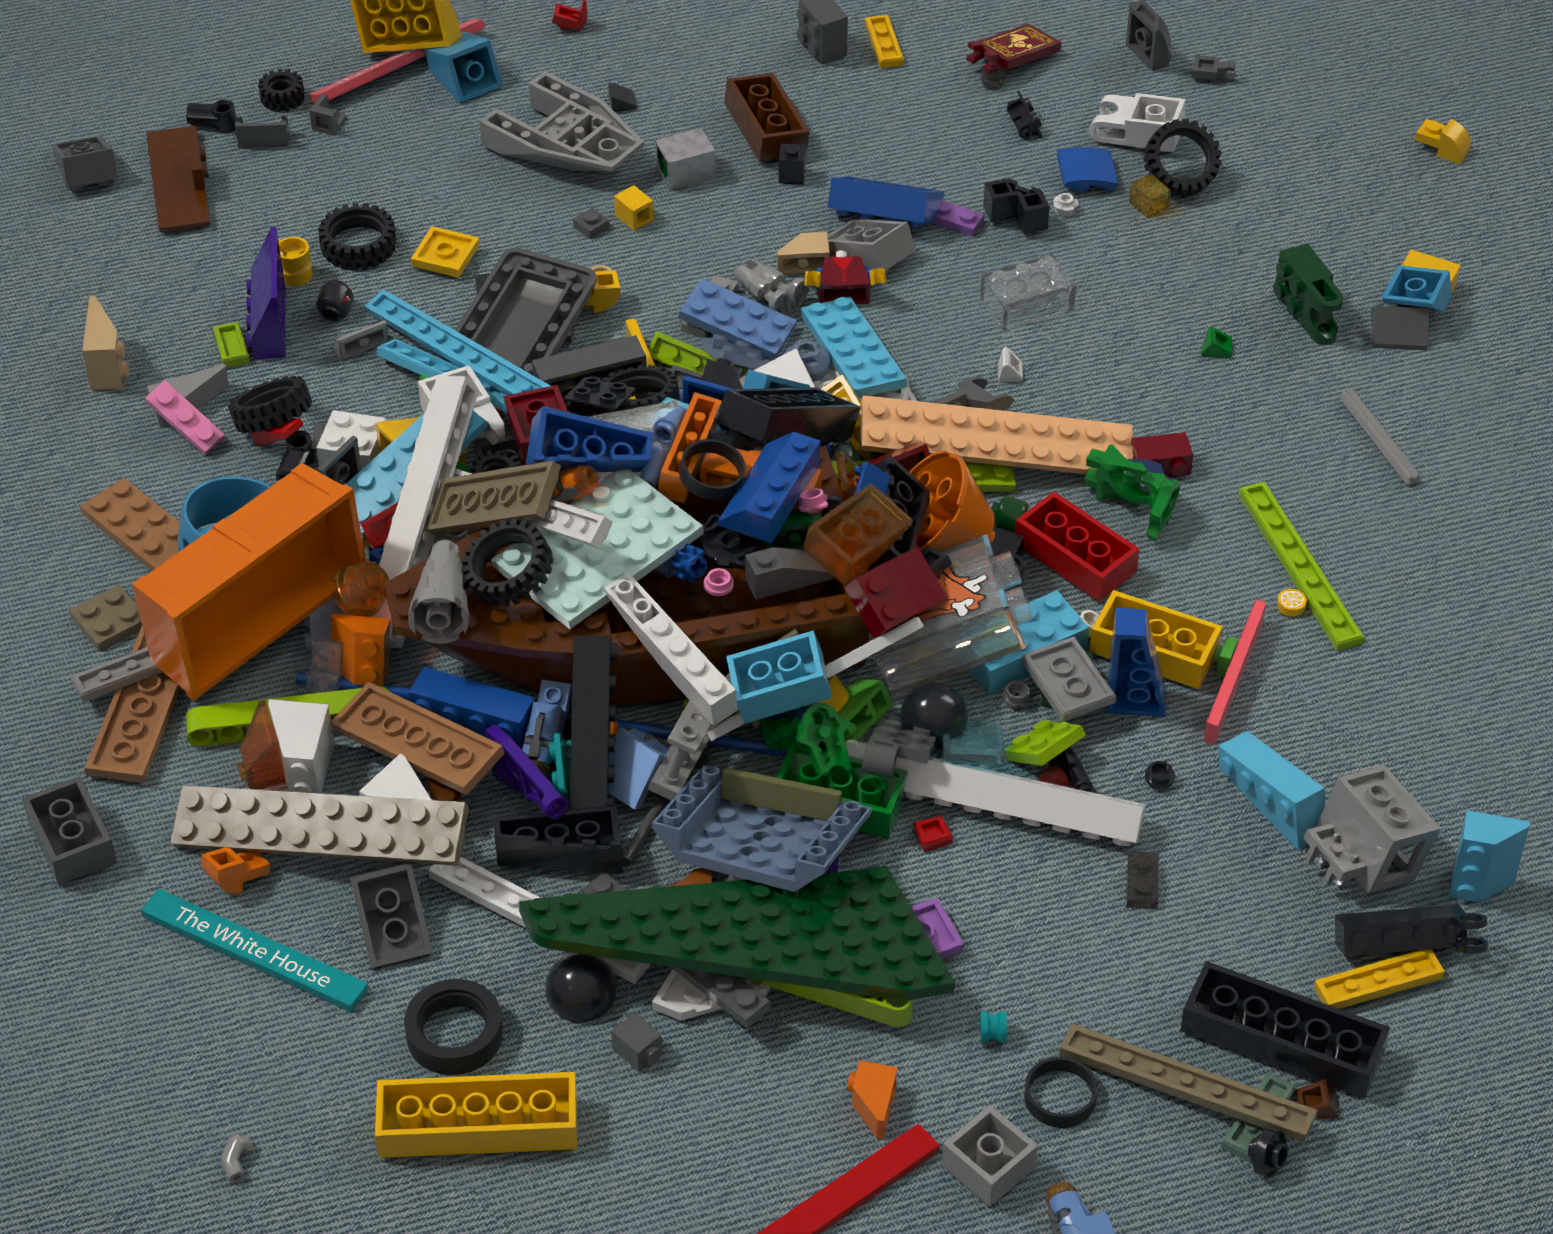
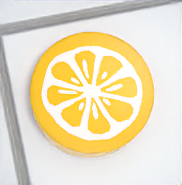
(1291, 602)

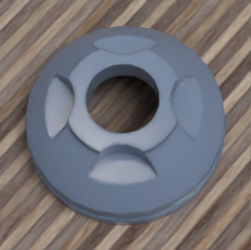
(818, 363)

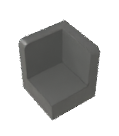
(325, 119)

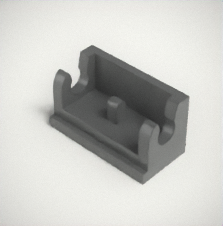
(262, 134)

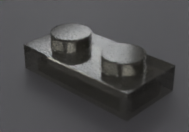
(1142, 880)

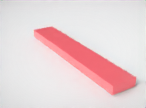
(1235, 672)

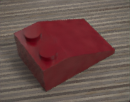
(522, 409)
(895, 592)

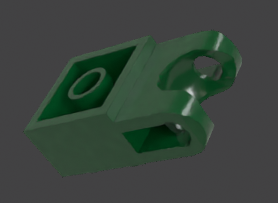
(1308, 291)

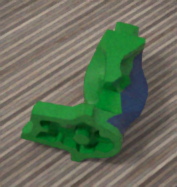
(1122, 478)
(808, 728)

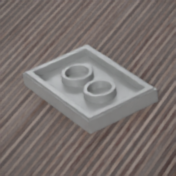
(1068, 679)

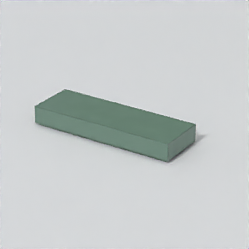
(1242, 1132)

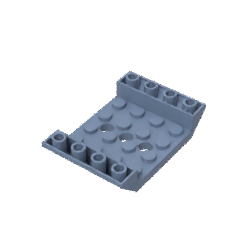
(751, 839)

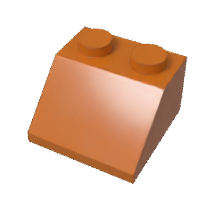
(365, 647)

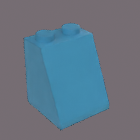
(465, 67)

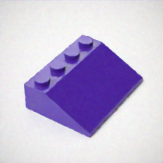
(267, 302)

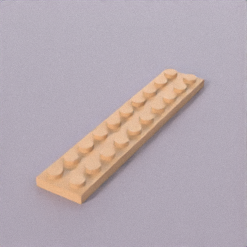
(989, 434)

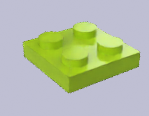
(1043, 742)

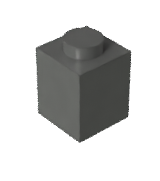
(637, 1042)

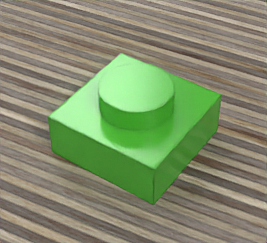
(1224, 655)

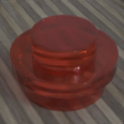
(1054, 776)

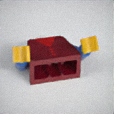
(844, 278)

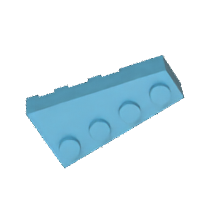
(1273, 785)

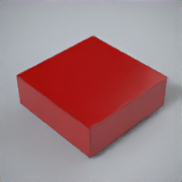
(932, 833)

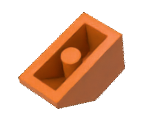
(873, 1094)

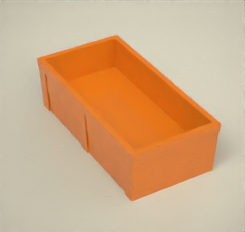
(248, 579)

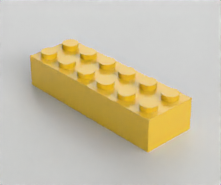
(476, 1114)

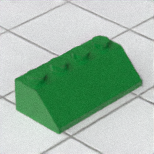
(869, 790)

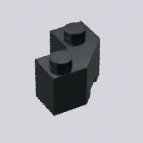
(1007, 200)

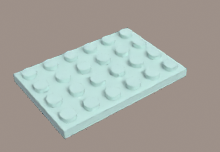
(642, 537)

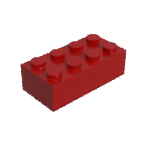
(1077, 546)

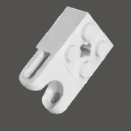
(1137, 119)
(496, 431)

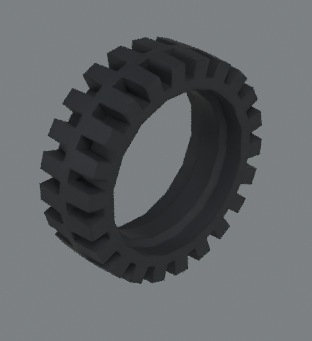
(1202, 138)
(357, 255)
(646, 379)
(270, 404)
(492, 542)

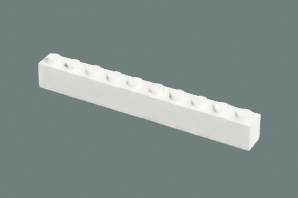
(432, 461)
(1019, 797)

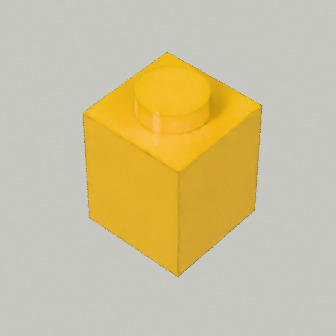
(633, 207)

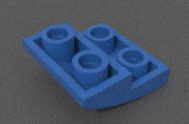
(1086, 167)

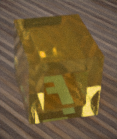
(1149, 196)

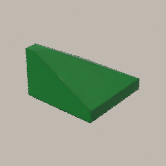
(1217, 344)

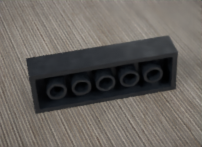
(780, 411)
(1285, 1029)

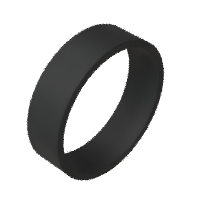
(716, 447)
(1056, 1119)

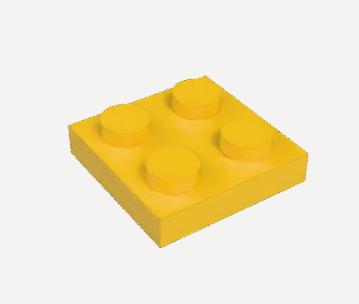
(445, 252)

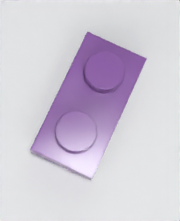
(958, 218)

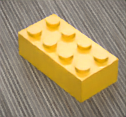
(1181, 641)

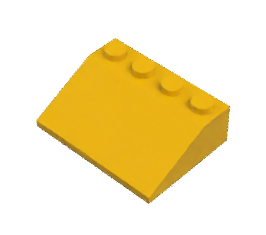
(405, 24)

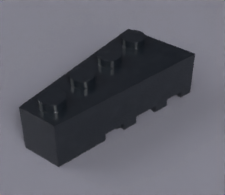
(911, 498)

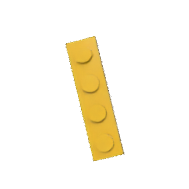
(1379, 979)

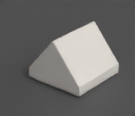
(1009, 367)

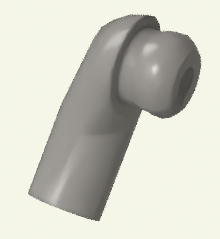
(230, 1157)

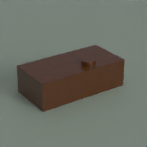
(764, 114)

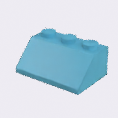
(1487, 856)

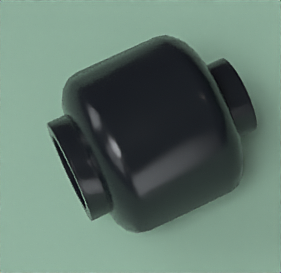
(334, 300)

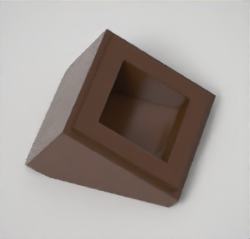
(1319, 1097)

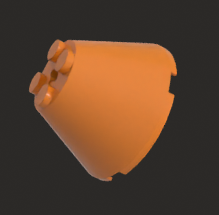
(955, 504)

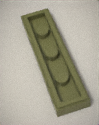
(779, 794)

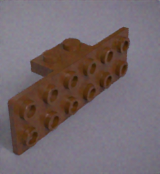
(178, 178)

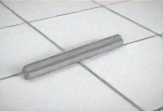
(1380, 437)

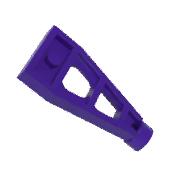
(524, 777)

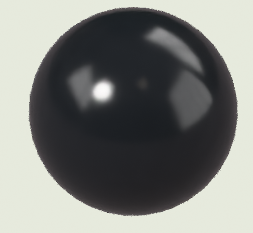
(936, 709)
(580, 987)

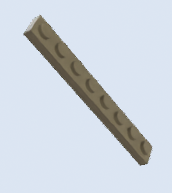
(1188, 1082)

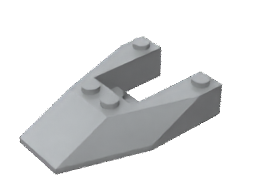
(576, 135)

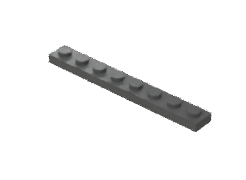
(726, 990)

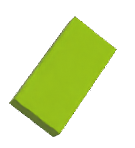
(231, 344)

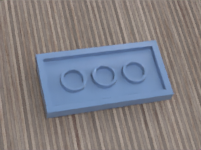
(737, 318)

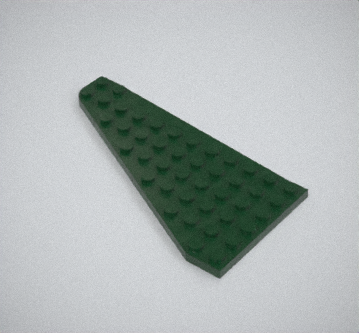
(831, 934)

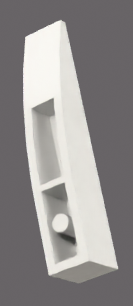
(673, 650)

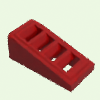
(277, 433)

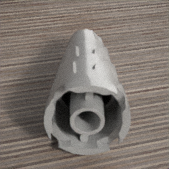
(440, 601)

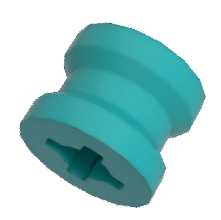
(993, 1027)

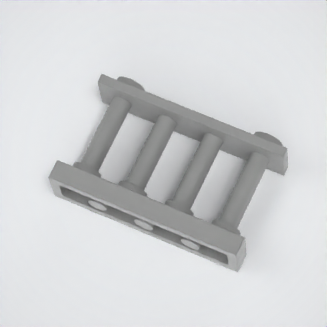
(687, 745)

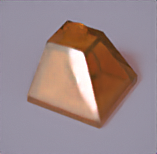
(261, 752)

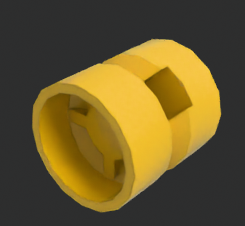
(295, 261)

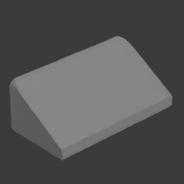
(361, 340)

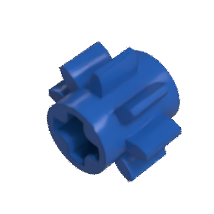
(689, 563)

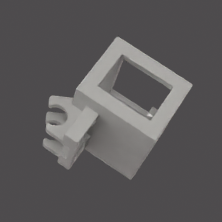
(1366, 826)

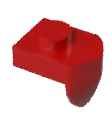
(569, 17)

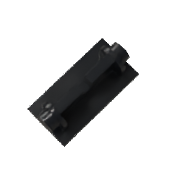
(1025, 122)
(1073, 769)

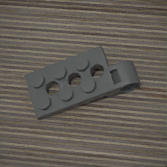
(893, 741)

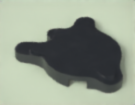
(724, 546)

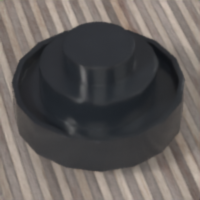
(1268, 1152)

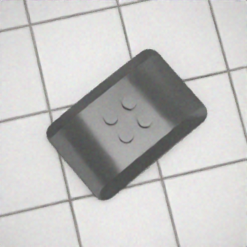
(527, 306)

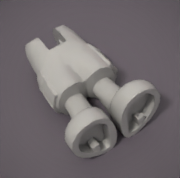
(769, 285)

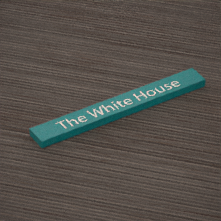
(255, 950)

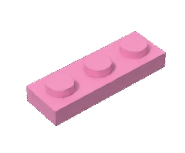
(184, 417)

